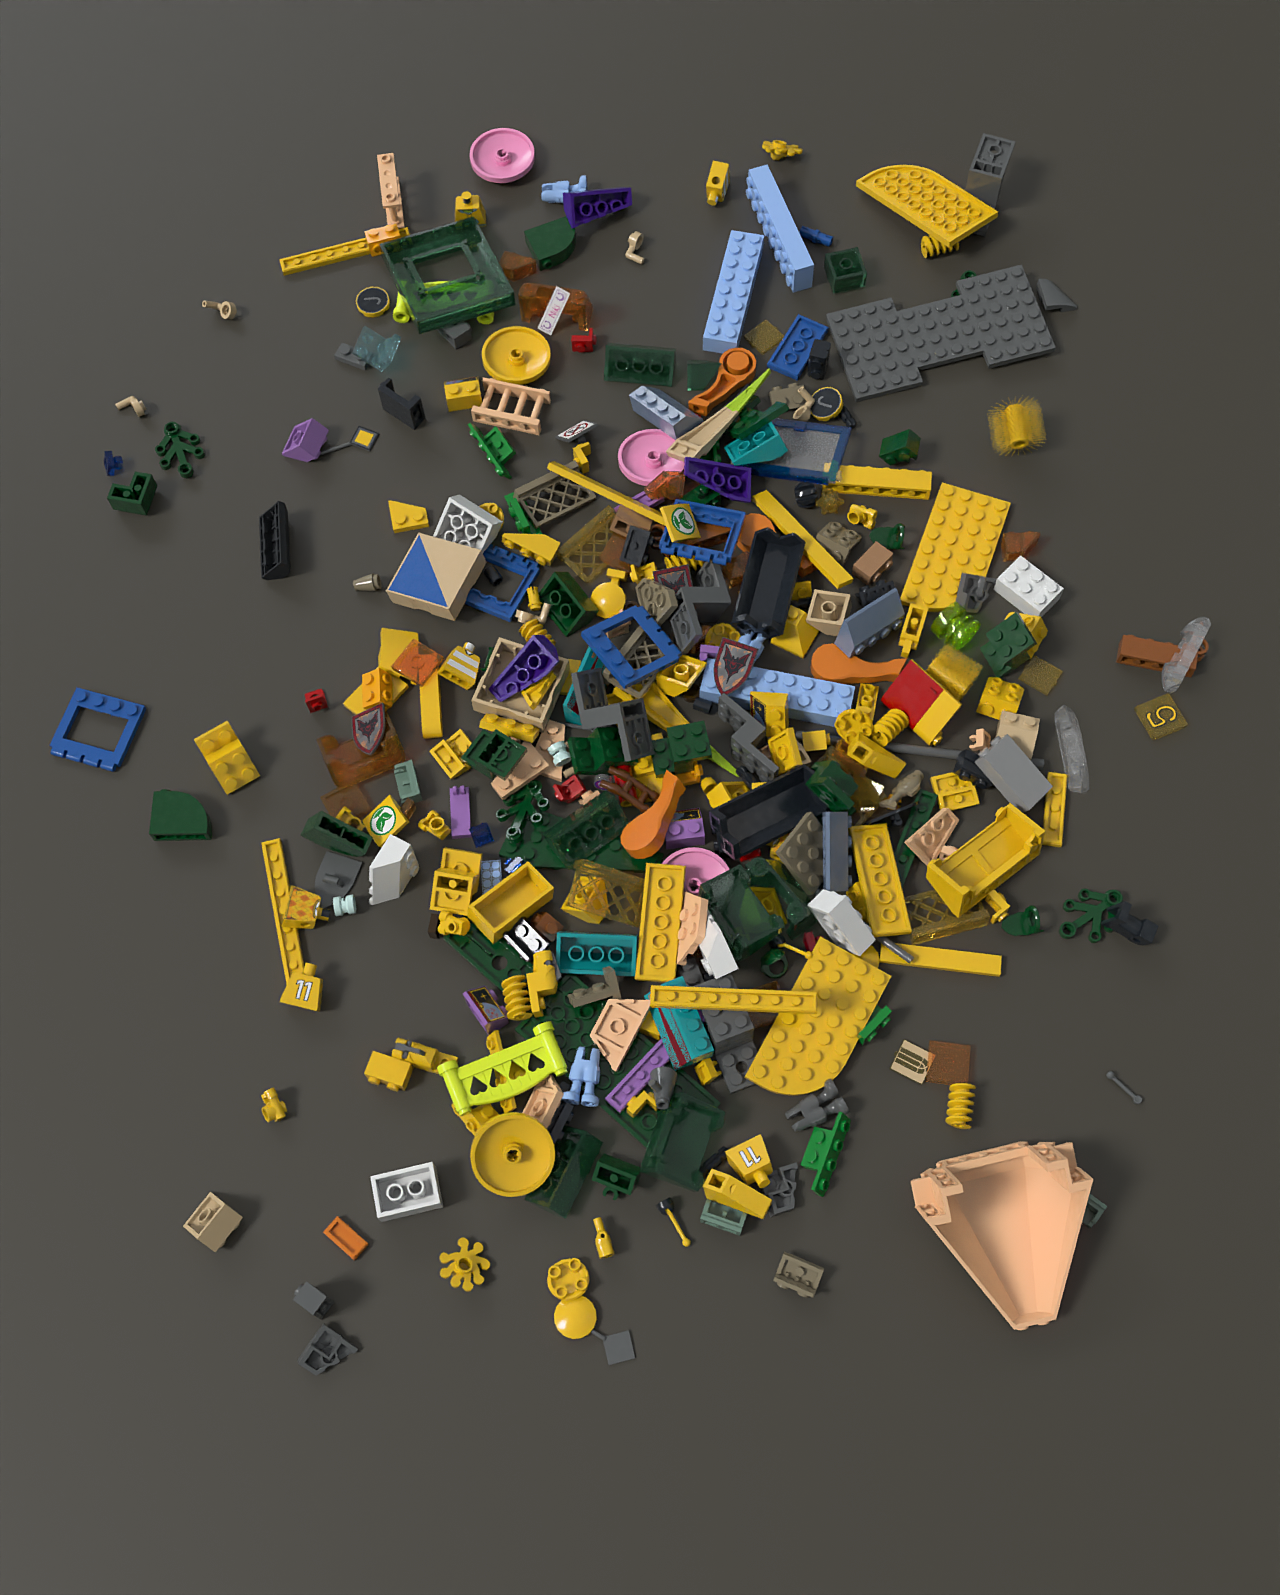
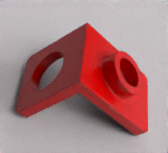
(315, 703)

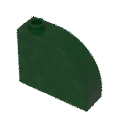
(551, 242)
(178, 817)
(336, 835)

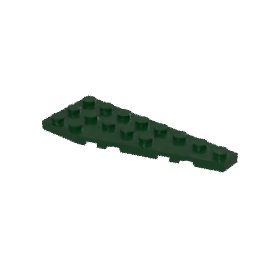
(540, 855)

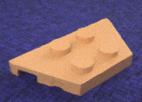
(693, 925)
(618, 1028)
(544, 1100)

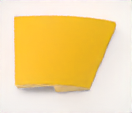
(392, 645)

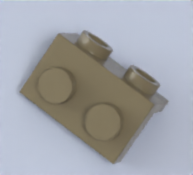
(788, 395)
(798, 1275)

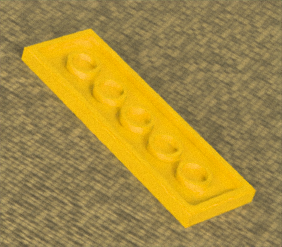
(879, 880)
(660, 922)

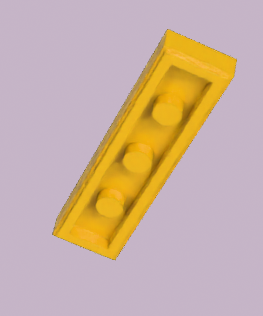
(1054, 810)

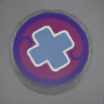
(598, 778)

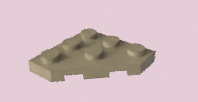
(656, 599)
(804, 853)

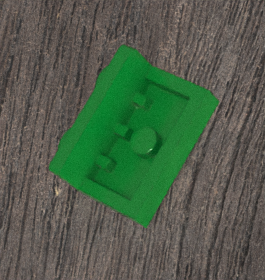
(878, 1019)

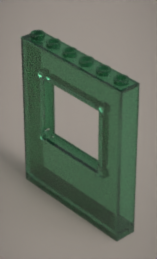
(454, 299)

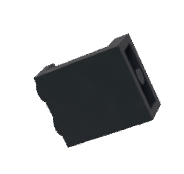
(406, 411)

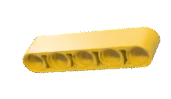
(431, 707)

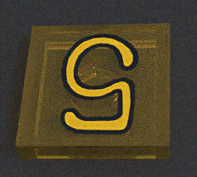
(1160, 716)

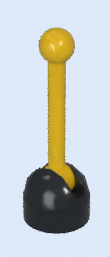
(779, 943)
(666, 1207)

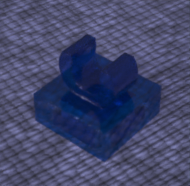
(112, 463)
(481, 834)
(513, 865)

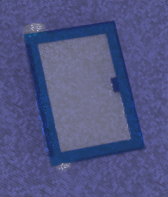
(812, 453)

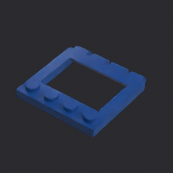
(712, 515)
(514, 563)
(615, 661)
(92, 755)

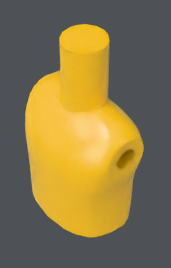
(604, 1244)

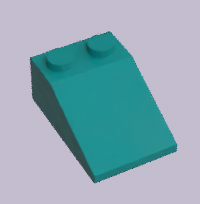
(757, 447)

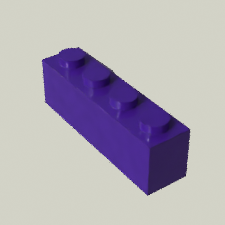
(592, 204)

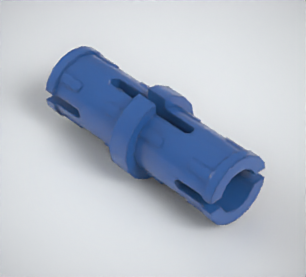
(816, 236)

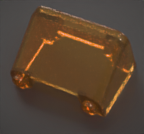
(536, 297)
(350, 765)

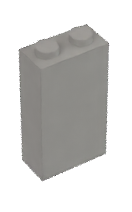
(1013, 773)

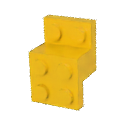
(227, 757)
(456, 881)

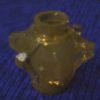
(829, 501)

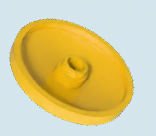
(516, 355)
(514, 1172)

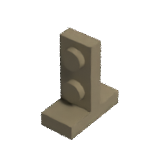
(598, 991)

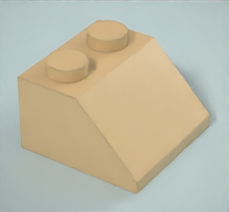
(828, 611)
(1021, 729)
(213, 1222)

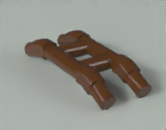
(623, 791)

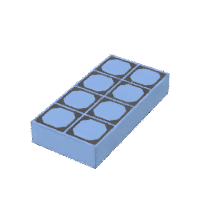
(490, 874)

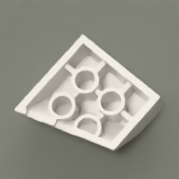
(467, 524)
(391, 870)
(716, 954)

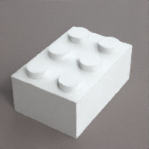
(1028, 588)
(841, 922)
(406, 1191)

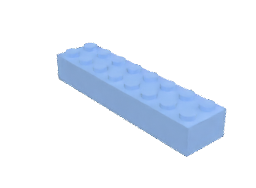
(780, 228)
(733, 292)
(808, 697)

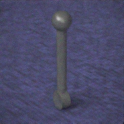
(1136, 1099)

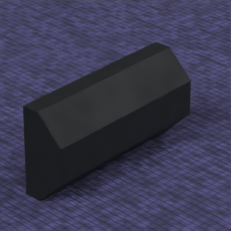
(274, 542)

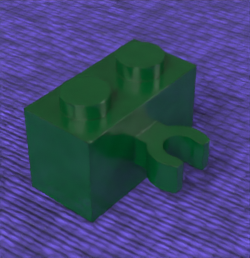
(900, 447)
(703, 495)
(616, 1175)

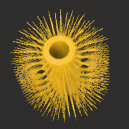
(1017, 426)
(953, 678)

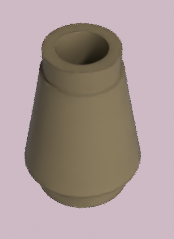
(368, 583)

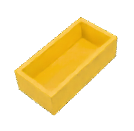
(509, 900)

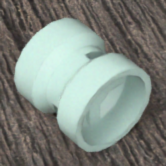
(559, 753)
(344, 905)

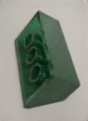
(639, 364)
(587, 829)
(571, 1166)

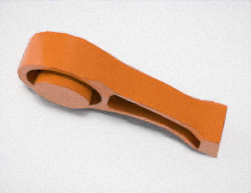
(736, 371)
(755, 522)
(835, 666)
(647, 831)

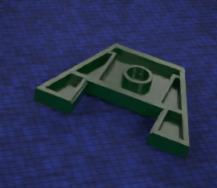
(751, 420)

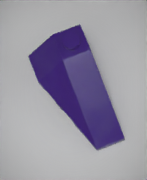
(723, 478)
(528, 666)

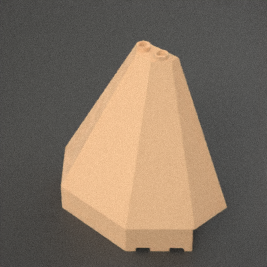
(1010, 1222)

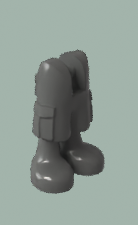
(813, 1112)

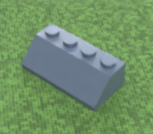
(664, 411)
(870, 624)
(836, 851)

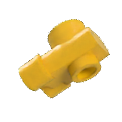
(862, 515)
(346, 816)
(435, 825)
(452, 925)
(274, 1108)

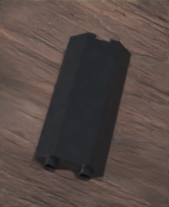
(768, 583)
(765, 812)

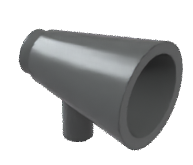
(663, 1083)

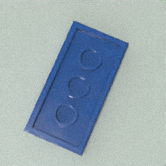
(794, 349)

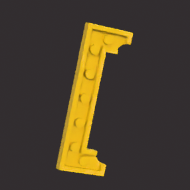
(986, 860)

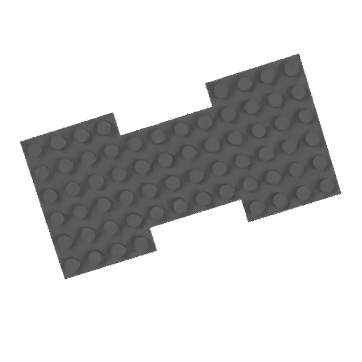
(989, 318)

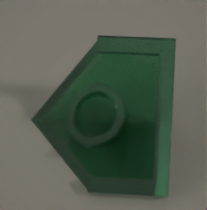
(700, 373)

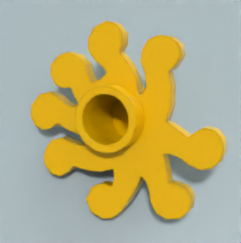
(780, 149)
(464, 1264)

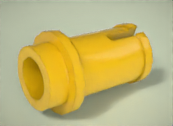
(534, 601)

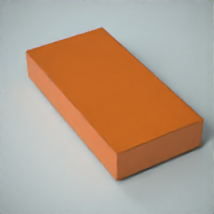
(345, 1238)

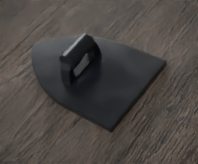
(894, 816)

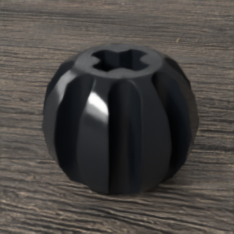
(805, 494)

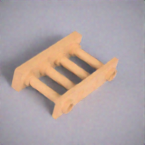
(390, 190)
(507, 420)

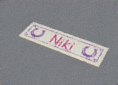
(553, 310)

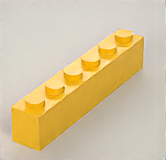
(883, 482)

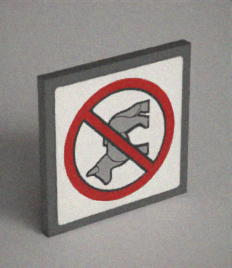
(576, 432)

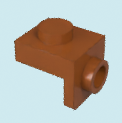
(546, 925)

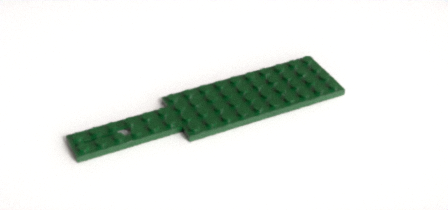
(573, 1029)

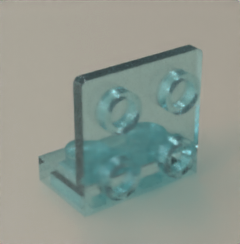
(375, 348)

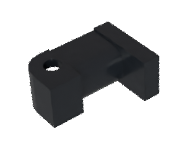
(1135, 930)

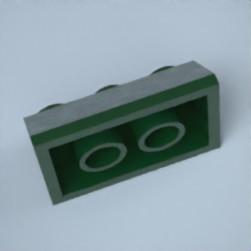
(569, 604)

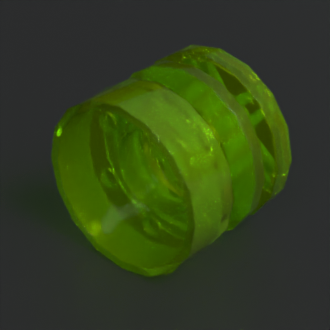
(955, 626)

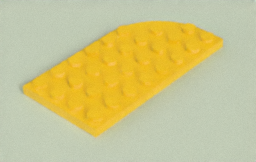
(928, 201)
(955, 541)
(812, 1048)

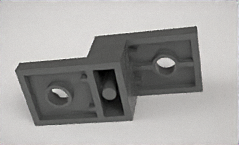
(747, 739)

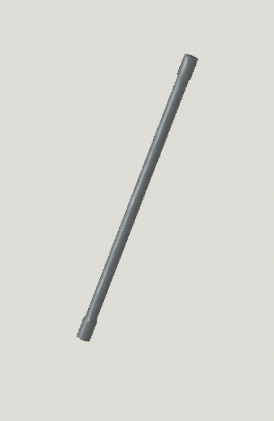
(919, 750)

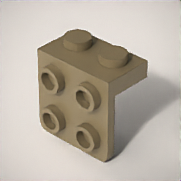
(837, 541)

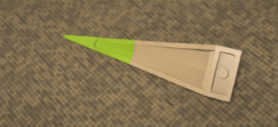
(704, 436)

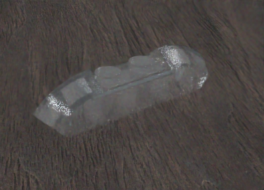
(1176, 669)
(1072, 750)

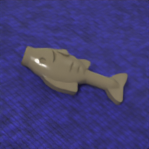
(907, 786)

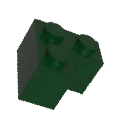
(135, 497)

